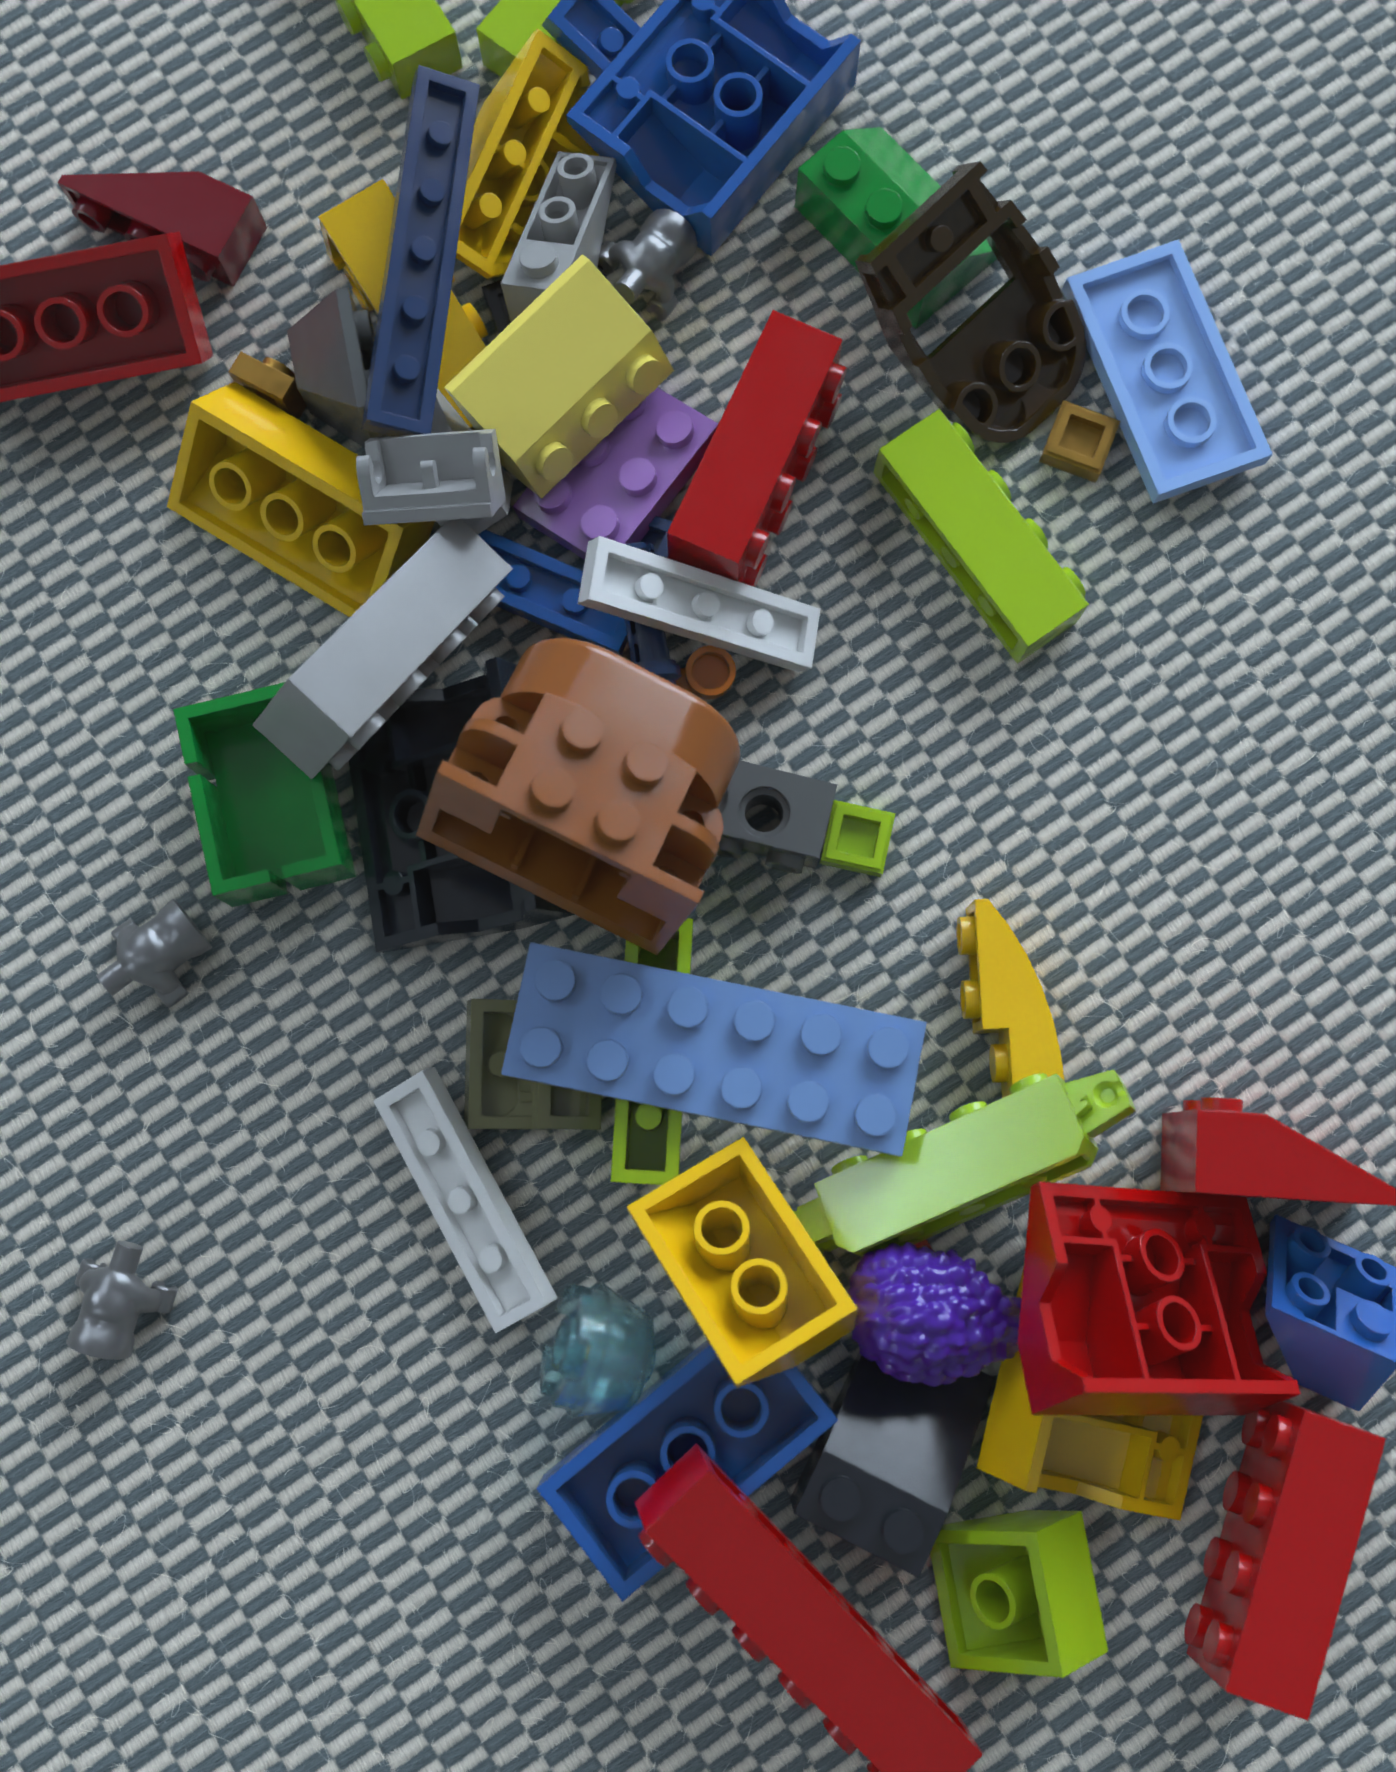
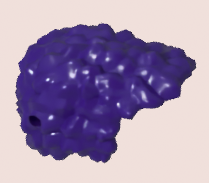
(930, 1315)

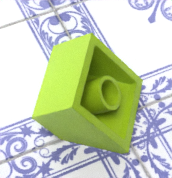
(1019, 1593)

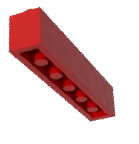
(799, 1622)

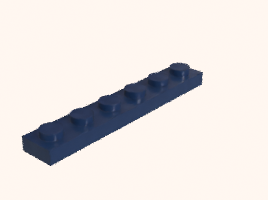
(421, 255)

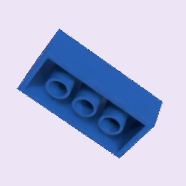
(742, 1429)

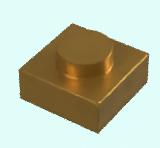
(270, 381)

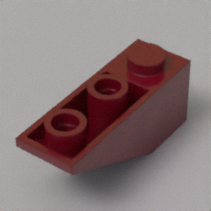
(214, 219)

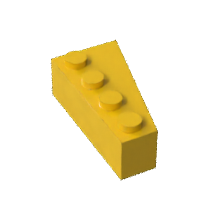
(358, 242)

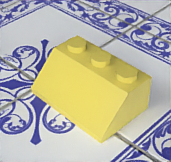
(561, 376)

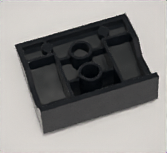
(413, 886)

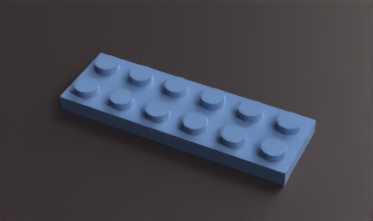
(715, 1049)

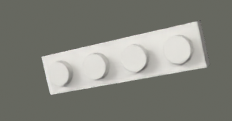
(698, 605)
(465, 1199)

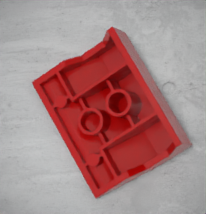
(1142, 1304)

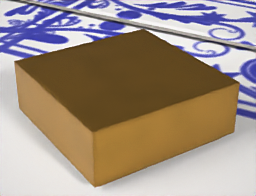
(1079, 441)

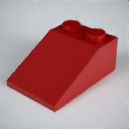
(1247, 1154)

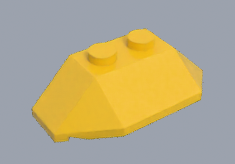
(514, 149)

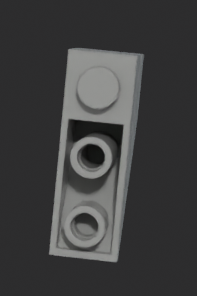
(561, 227)

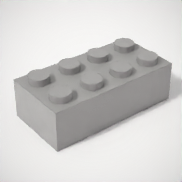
(384, 650)

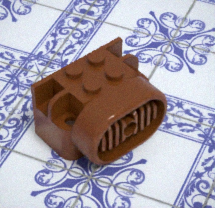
(590, 789)

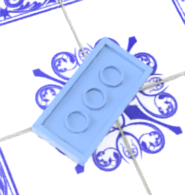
(1167, 371)

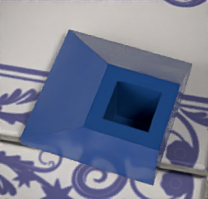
(1331, 1313)

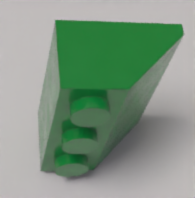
(862, 191)

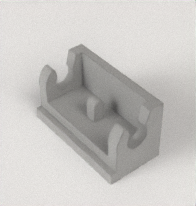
(430, 477)

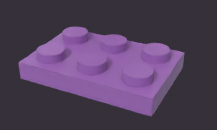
(624, 477)

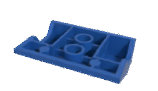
(714, 106)

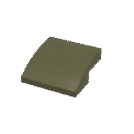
(511, 1102)

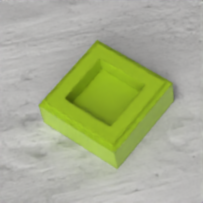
(857, 838)

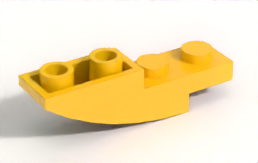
(1005, 998)

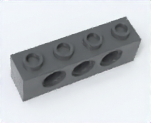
(802, 807)

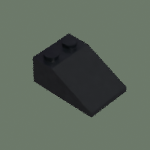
(891, 1462)

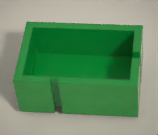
(265, 814)

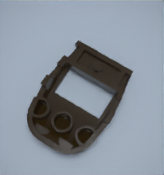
(1017, 349)

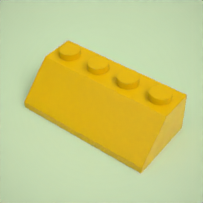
(285, 498)

